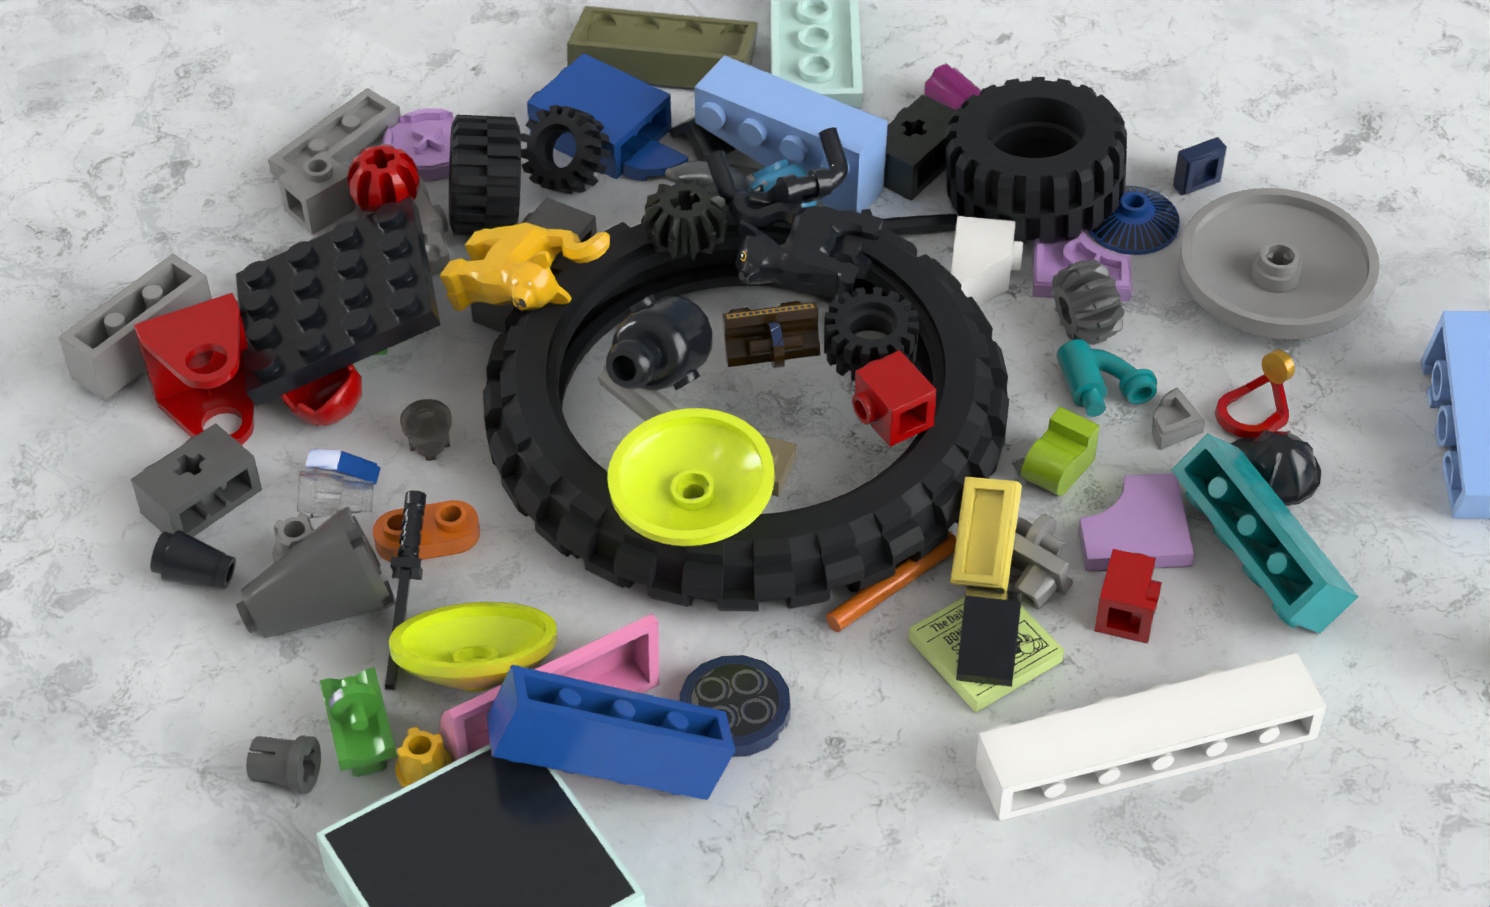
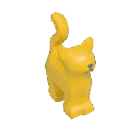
(515, 266)

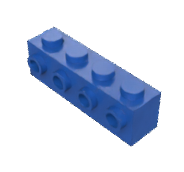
(609, 733)

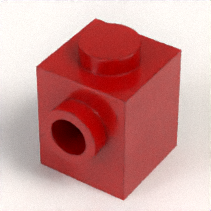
(894, 398)

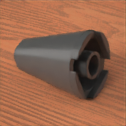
(317, 581)

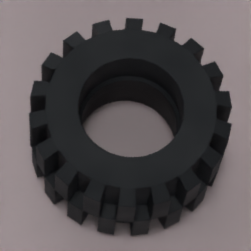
(484, 173)

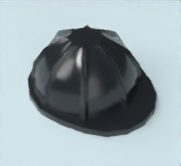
(1284, 464)

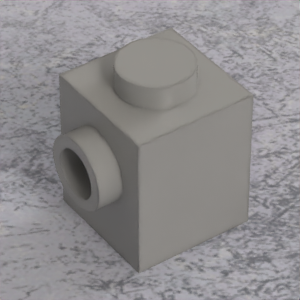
(316, 192)

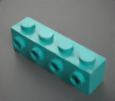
(1263, 535)

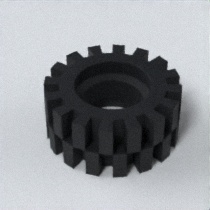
(587, 154)
(868, 313)

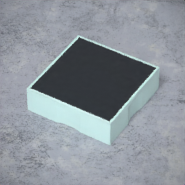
(477, 839)

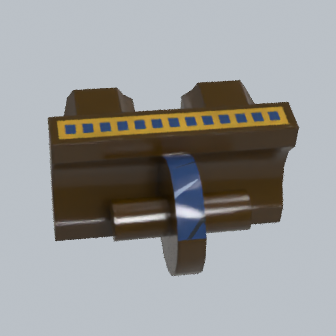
(771, 334)

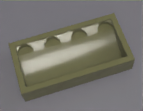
(660, 45)

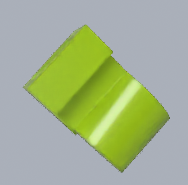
(1061, 452)

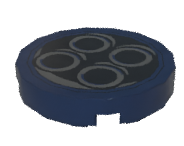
(748, 692)

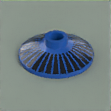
(1140, 223)

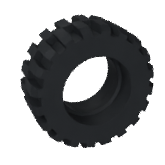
(1037, 158)

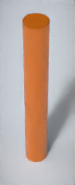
(874, 595)

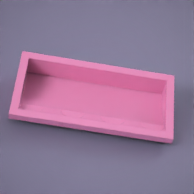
(619, 660)

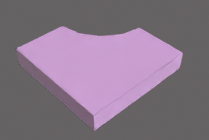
(1056, 256)
(1144, 520)

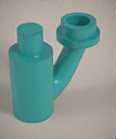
(1082, 374)

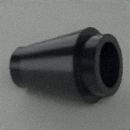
(190, 561)

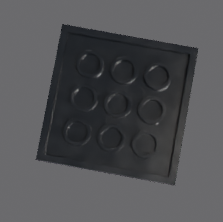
(335, 300)

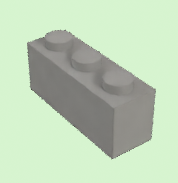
(104, 345)

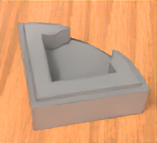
(1175, 420)

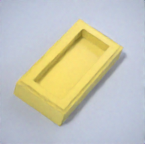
(986, 533)

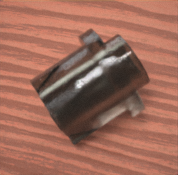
(427, 427)

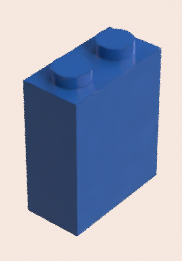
(623, 104)

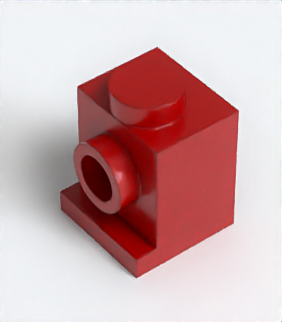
(1128, 597)

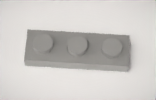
(341, 132)

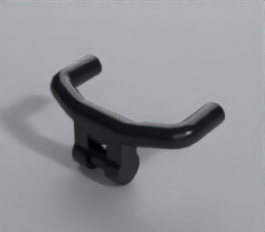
(788, 188)

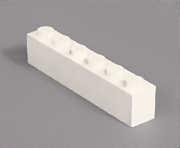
(1148, 735)

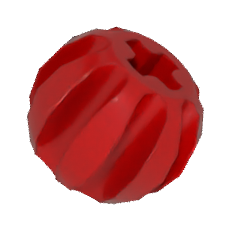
(382, 177)

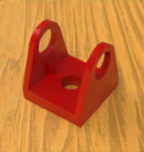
(198, 364)

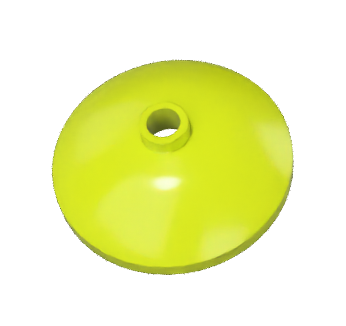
(689, 457)
(472, 643)

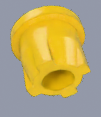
(420, 756)

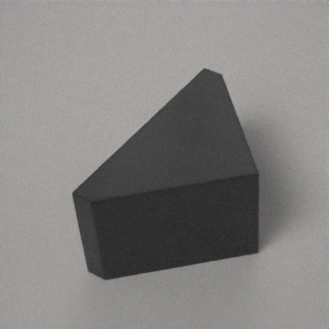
(989, 636)

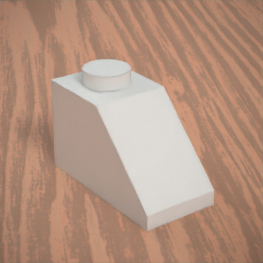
(985, 256)

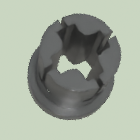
(285, 762)

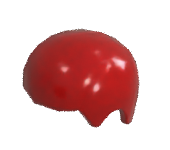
(327, 398)

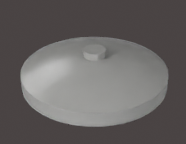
(1278, 263)

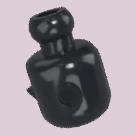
(660, 344)

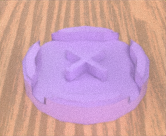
(425, 139)

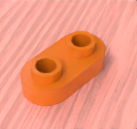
(447, 530)

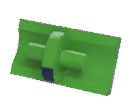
(358, 722)

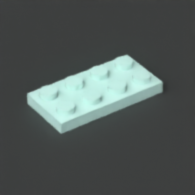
(818, 47)

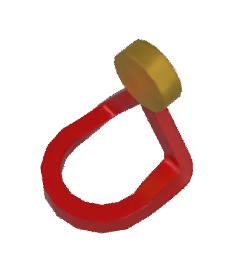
(1277, 369)

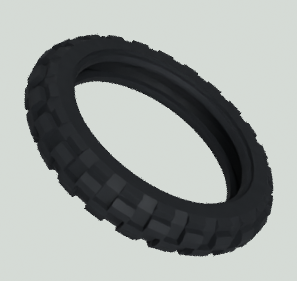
(780, 554)

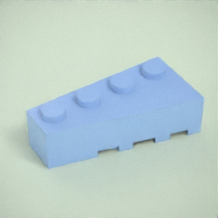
(782, 120)
(1461, 389)

